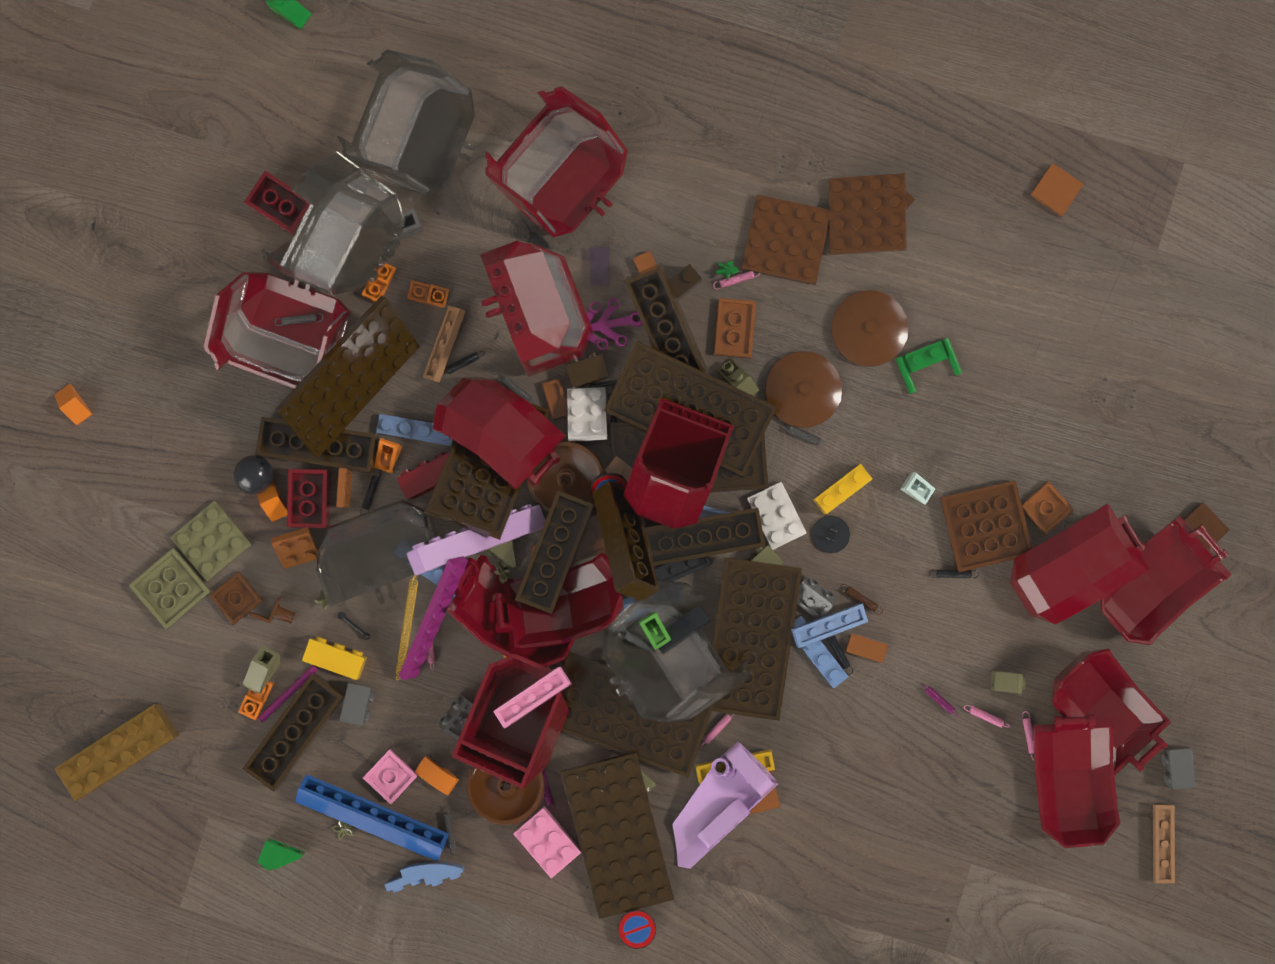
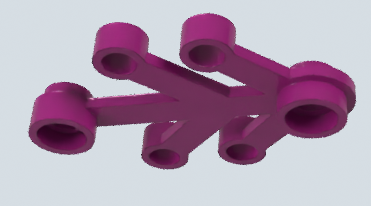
(604, 324)

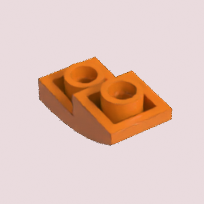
(379, 287)
(427, 294)
(254, 702)
(436, 776)

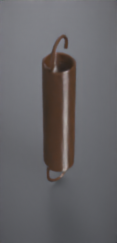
(861, 599)

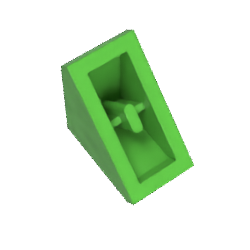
(654, 630)

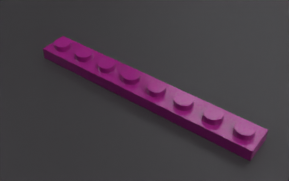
(433, 617)

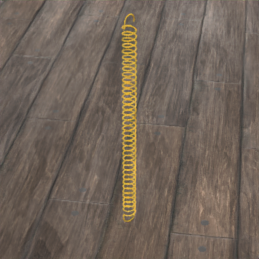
(400, 651)

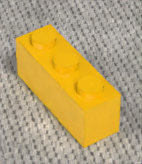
(842, 489)
(334, 658)

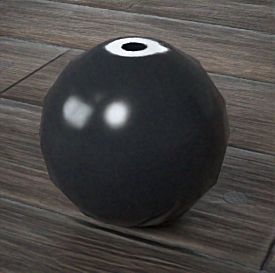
(253, 474)

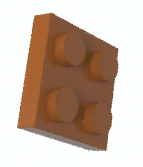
(295, 547)

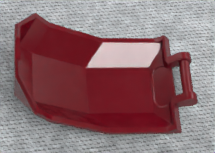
(499, 429)
(1078, 566)
(1177, 578)
(583, 607)
(477, 613)
(1102, 687)
(1076, 780)

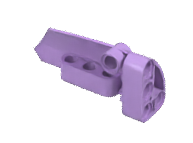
(720, 803)

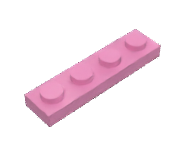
(532, 697)

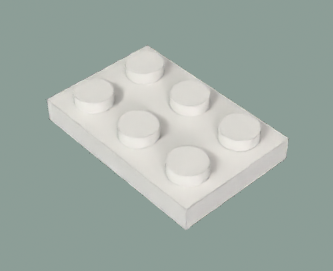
(586, 414)
(777, 515)

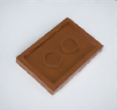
(734, 328)

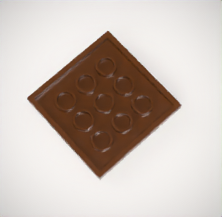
(868, 214)
(786, 239)
(986, 525)

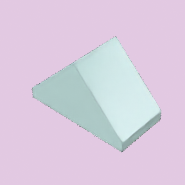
(917, 488)

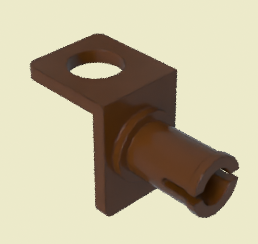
(277, 612)

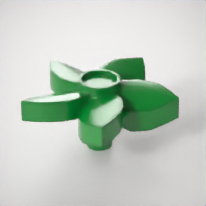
(727, 269)

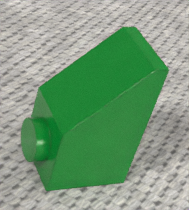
(291, 11)
(277, 854)

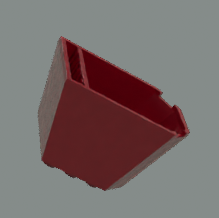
(677, 465)
(526, 745)

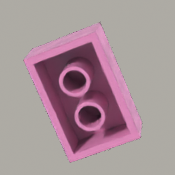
(547, 841)

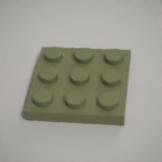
(211, 541)
(170, 588)

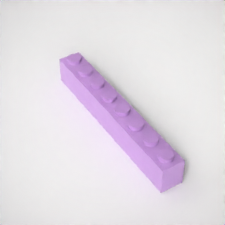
(469, 542)

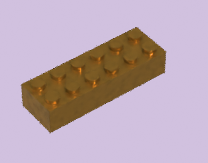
(116, 752)

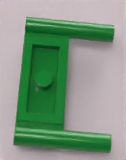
(926, 357)

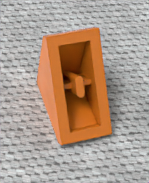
(72, 404)
(387, 455)
(272, 503)

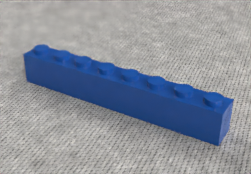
(371, 817)

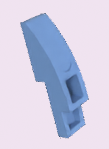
(431, 871)

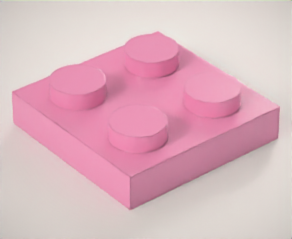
(390, 776)

